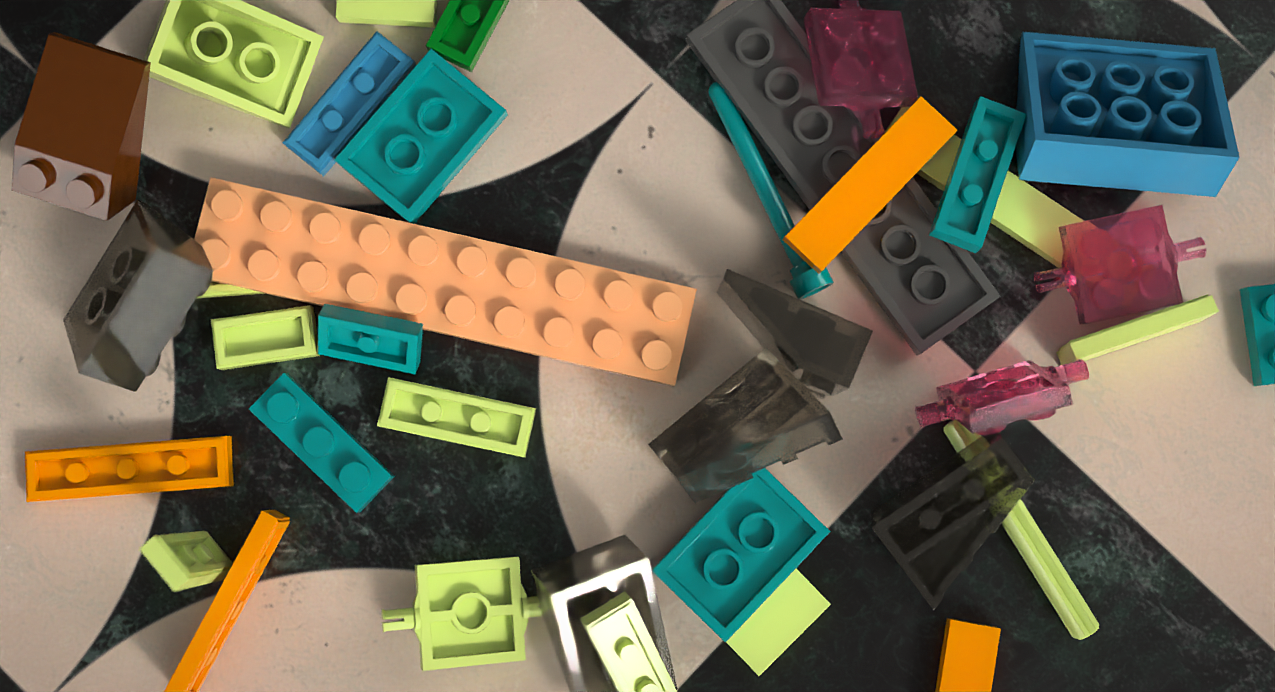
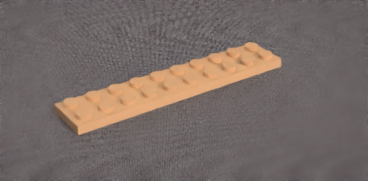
(445, 281)

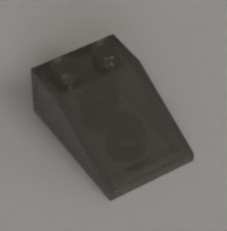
(807, 340)
(582, 584)

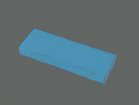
(349, 103)

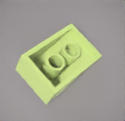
(233, 56)

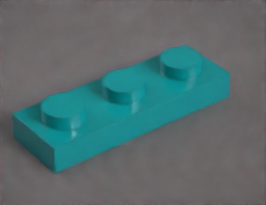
(977, 175)
(321, 442)

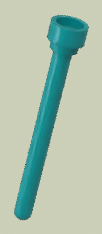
(805, 279)

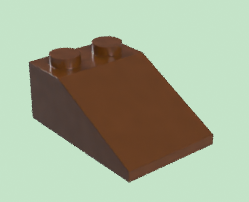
(82, 128)

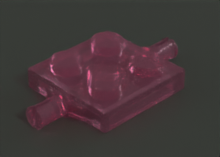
(860, 61)
(1120, 264)
(1004, 396)

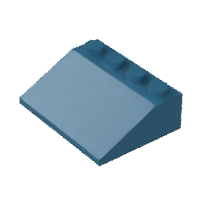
(1123, 115)

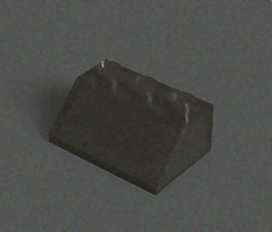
(136, 299)

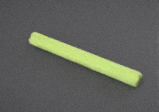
(1038, 555)

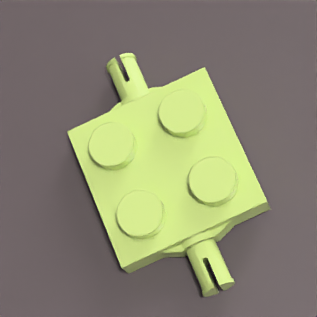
(467, 613)

